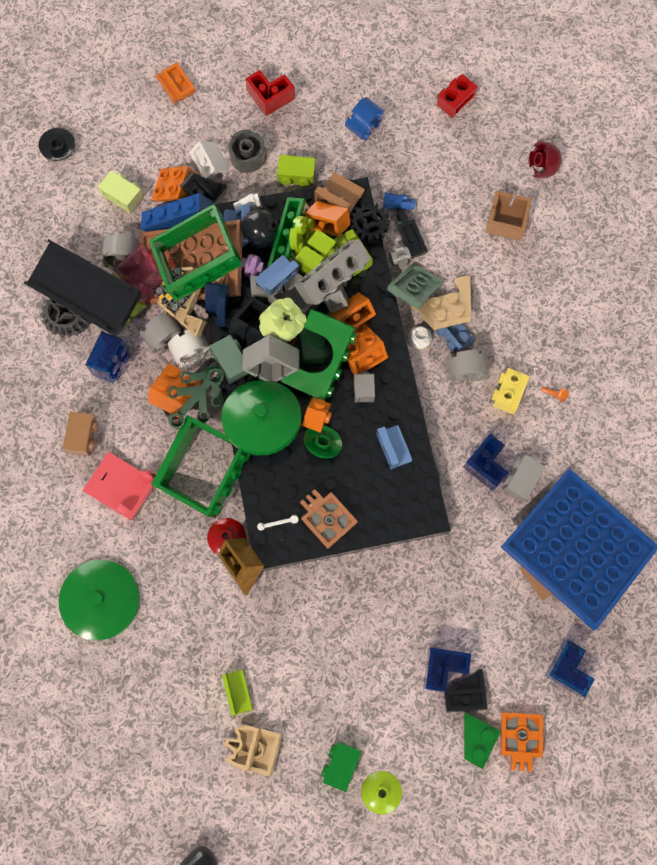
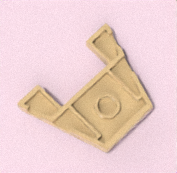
(449, 308)
(183, 314)

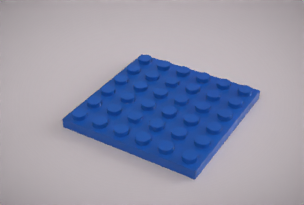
(580, 548)

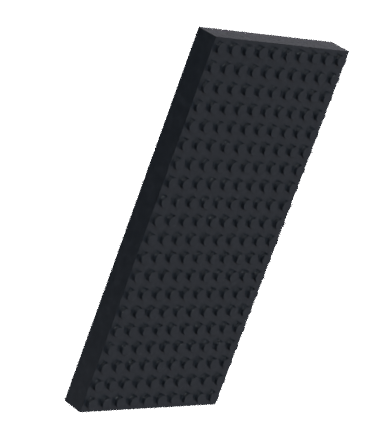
(386, 502)

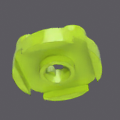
(301, 233)

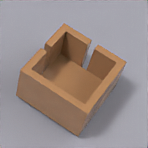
(508, 220)

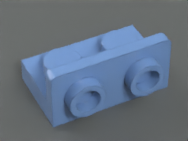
(456, 336)

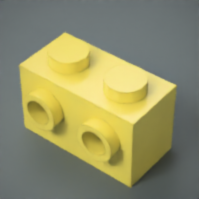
(510, 390)

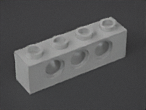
(308, 285)

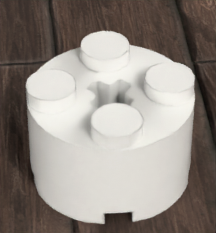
(187, 345)

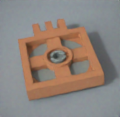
(327, 518)

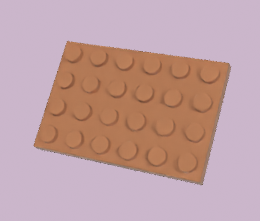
(201, 250)

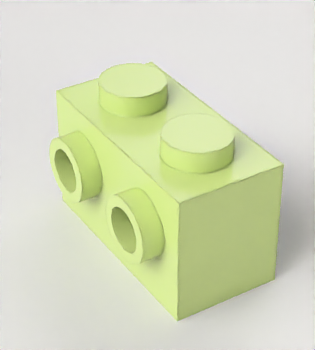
(120, 191)

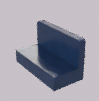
(217, 301)

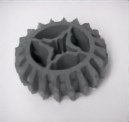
(59, 326)

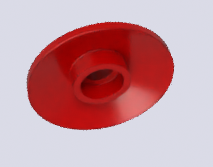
(222, 526)

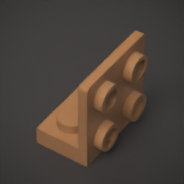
(339, 192)

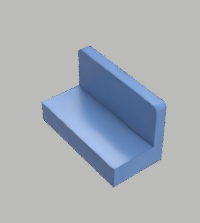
(277, 275)
(393, 446)

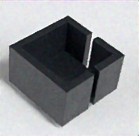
(246, 322)

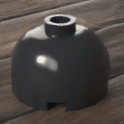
(259, 228)

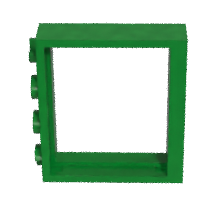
(206, 273)
(175, 456)

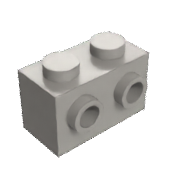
(523, 477)

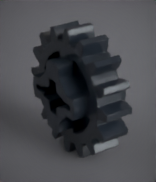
(375, 228)

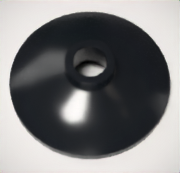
(55, 137)

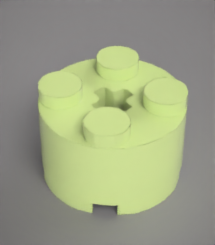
(282, 320)

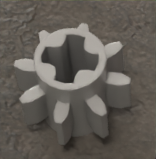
(399, 256)

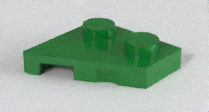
(478, 740)

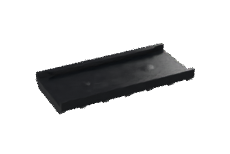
(84, 288)

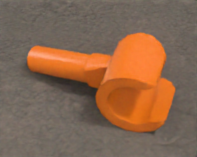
(563, 393)

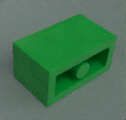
(341, 766)

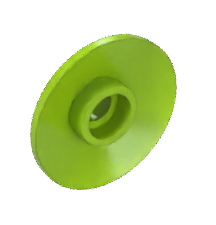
(371, 787)

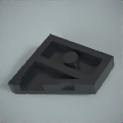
(207, 187)
(467, 694)

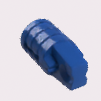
(398, 202)

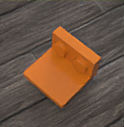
(169, 184)
(366, 351)

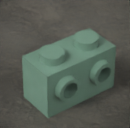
(229, 358)

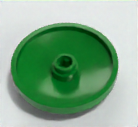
(261, 417)
(99, 600)

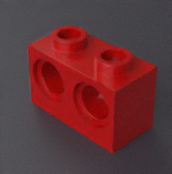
(458, 97)

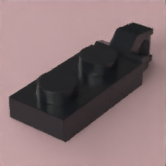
(410, 235)

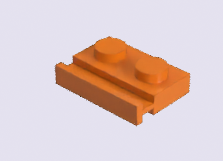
(175, 83)

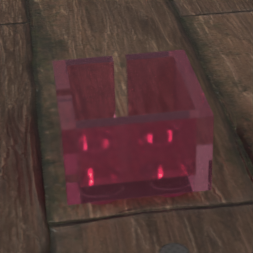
(141, 271)

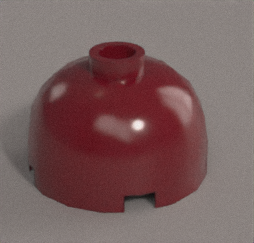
(546, 156)

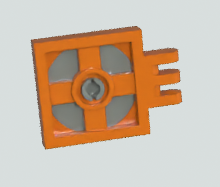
(521, 738)

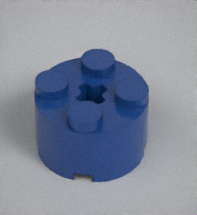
(364, 117)

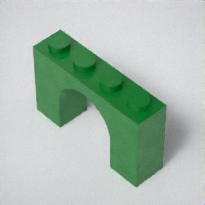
(340, 336)

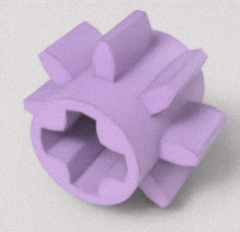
(252, 266)

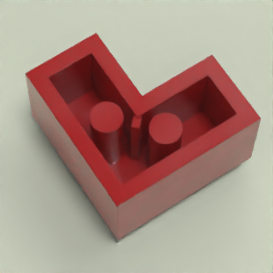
(269, 95)

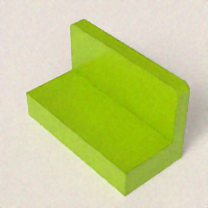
(237, 692)

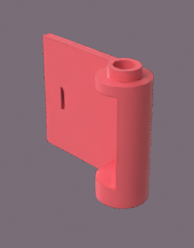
(122, 488)

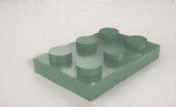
(415, 286)

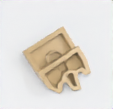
(254, 749)

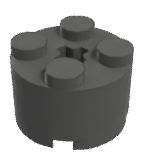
(246, 151)

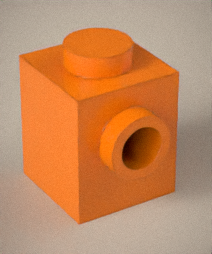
(317, 414)

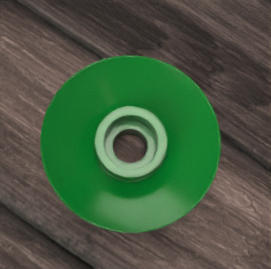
(327, 437)

